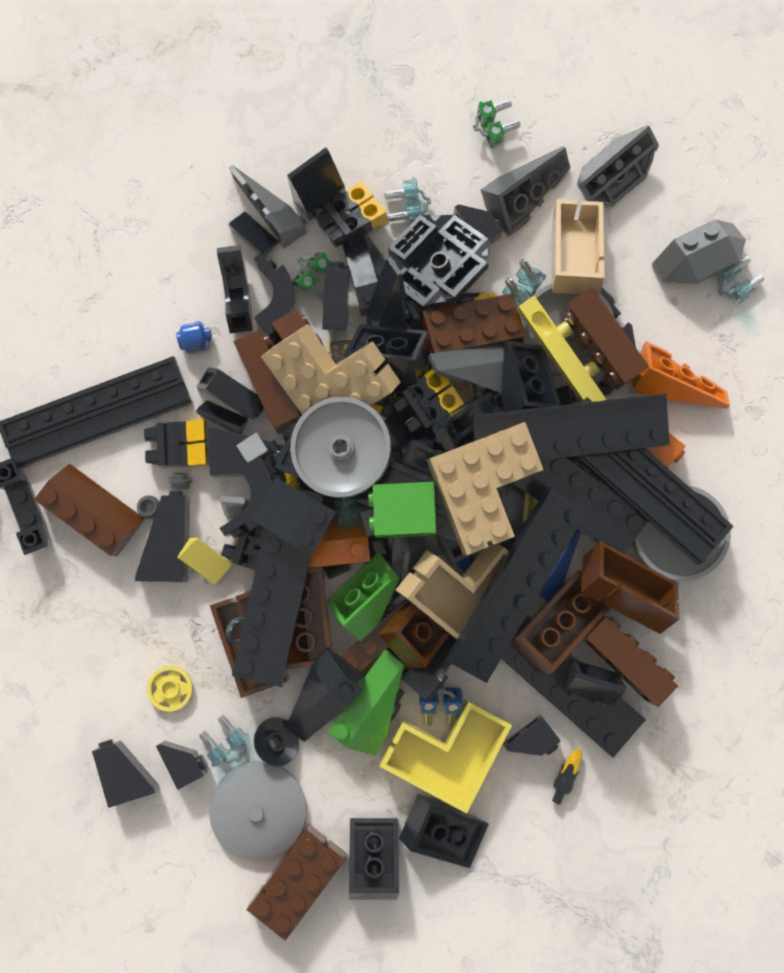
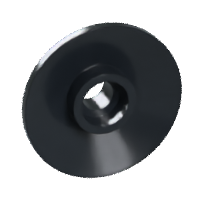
(286, 742)

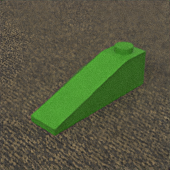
(367, 719)

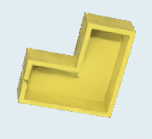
(453, 767)

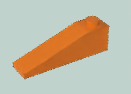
(676, 380)
(342, 547)

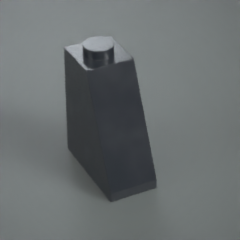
(336, 296)
(230, 393)
(122, 774)

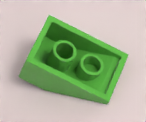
(365, 597)

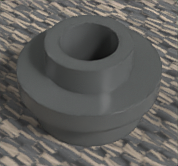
(180, 481)
(141, 506)

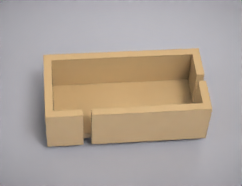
(577, 247)

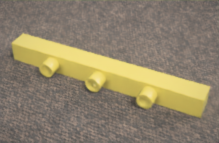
(558, 350)

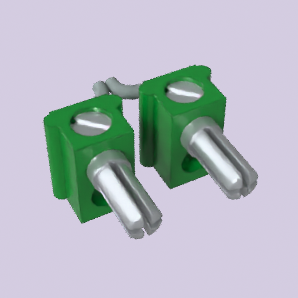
(486, 115)
(304, 279)

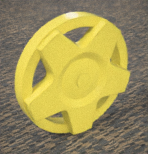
(170, 688)

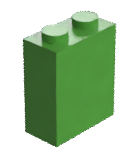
(403, 510)

